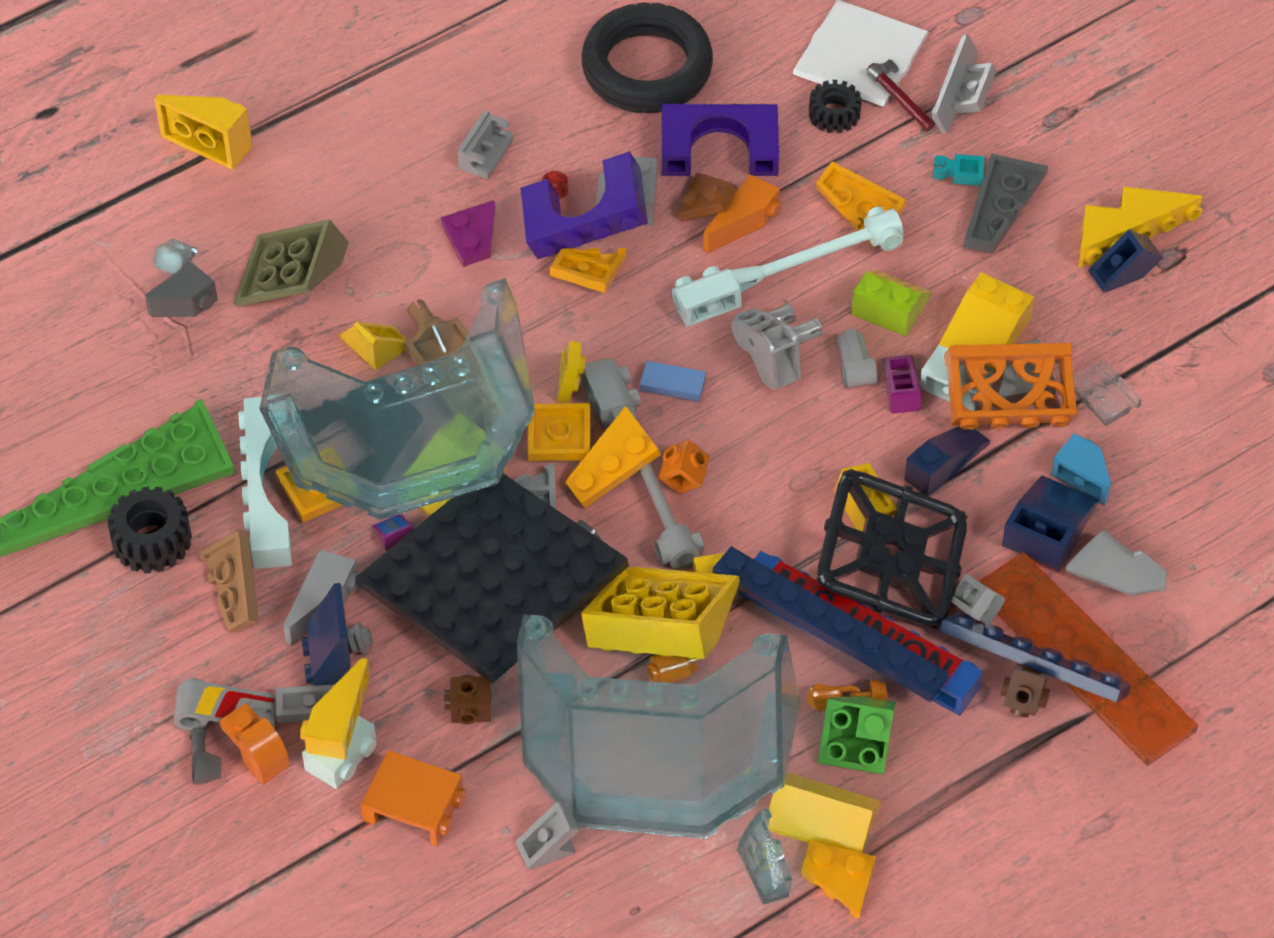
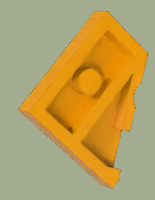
(588, 267)
(839, 873)

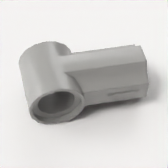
(856, 365)

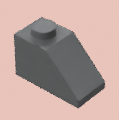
(182, 294)

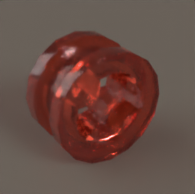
(560, 180)

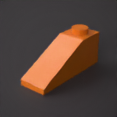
(748, 211)

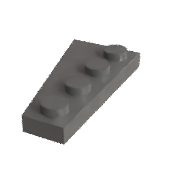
(1002, 196)

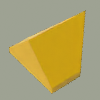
(375, 342)

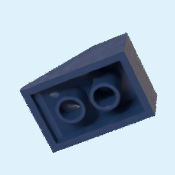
(327, 641)

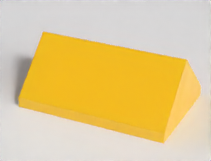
(822, 813)

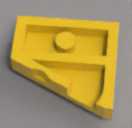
(571, 366)

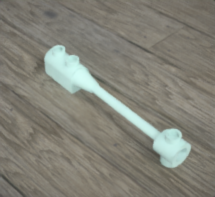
(721, 290)

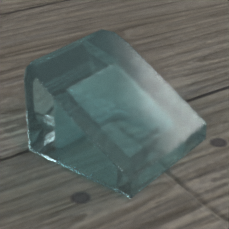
(173, 255)

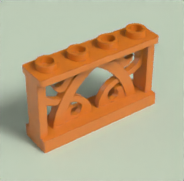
(999, 355)

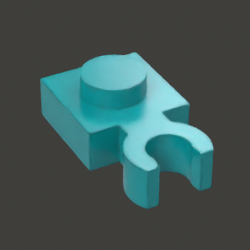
(964, 169)

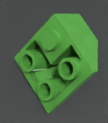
(857, 733)

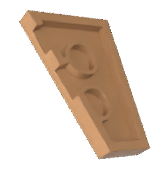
(233, 575)

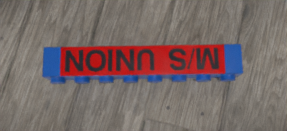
(963, 677)

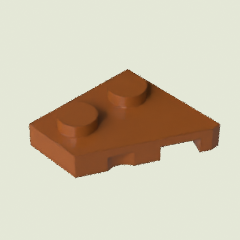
(705, 197)

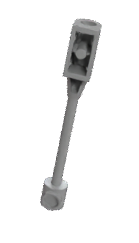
(608, 395)

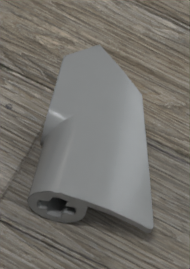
(1115, 566)

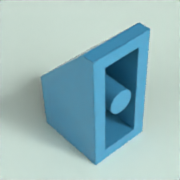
(1083, 468)

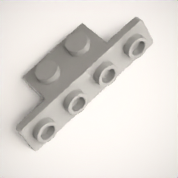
(964, 85)

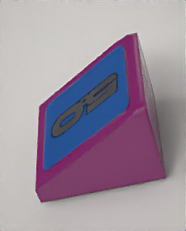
(392, 530)

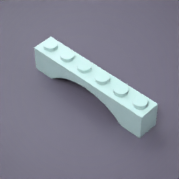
(268, 529)

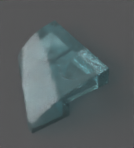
(764, 859)

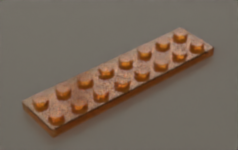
(1045, 614)

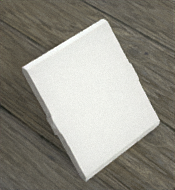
(853, 41)

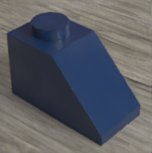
(1125, 261)

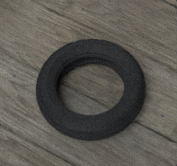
(647, 20)

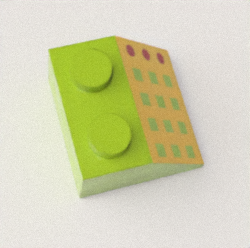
(888, 301)

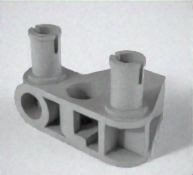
(774, 343)

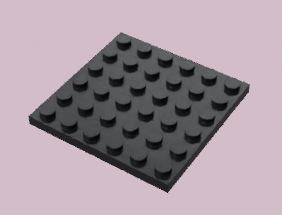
(484, 566)

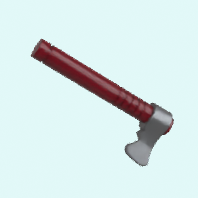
(879, 73)

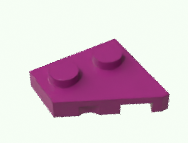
(471, 232)

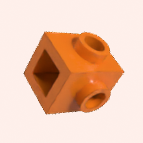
(684, 466)

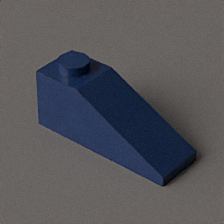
(942, 458)

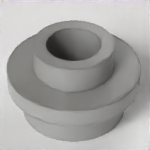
(359, 638)

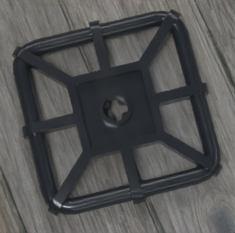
(874, 557)

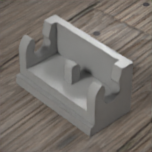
(484, 145)

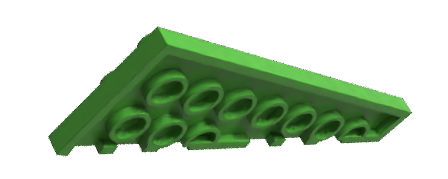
(173, 457)

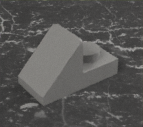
(977, 599)
(549, 837)

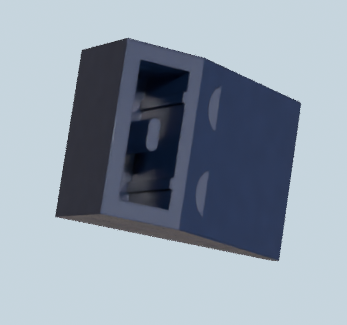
(1048, 522)

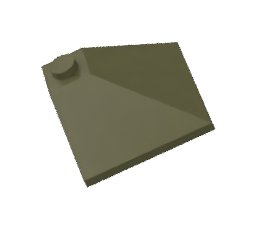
(291, 262)

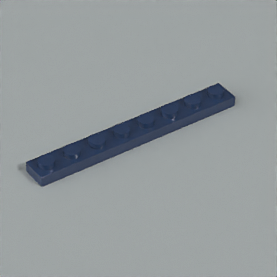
(833, 625)

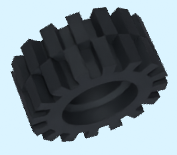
(836, 94)

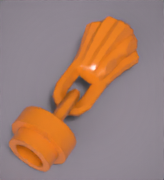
(819, 693)

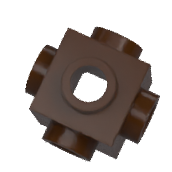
(1030, 681)
(468, 699)

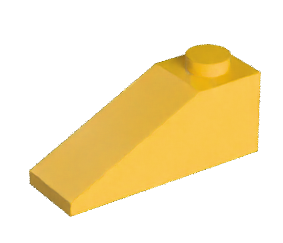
(336, 714)

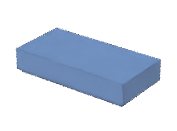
(673, 381)

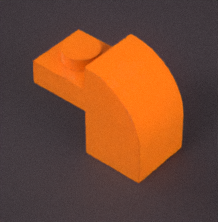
(259, 743)

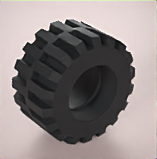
(144, 510)

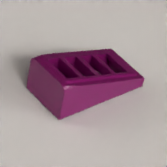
(902, 385)

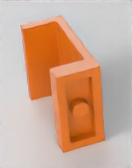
(414, 794)

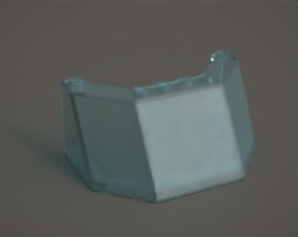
(408, 432)
(656, 750)

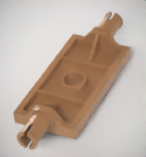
(435, 336)

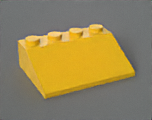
(660, 612)

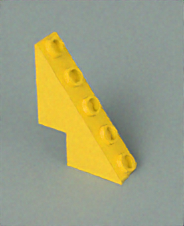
(1141, 211)

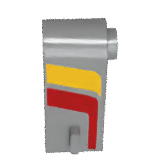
(204, 702)

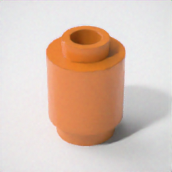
(671, 668)

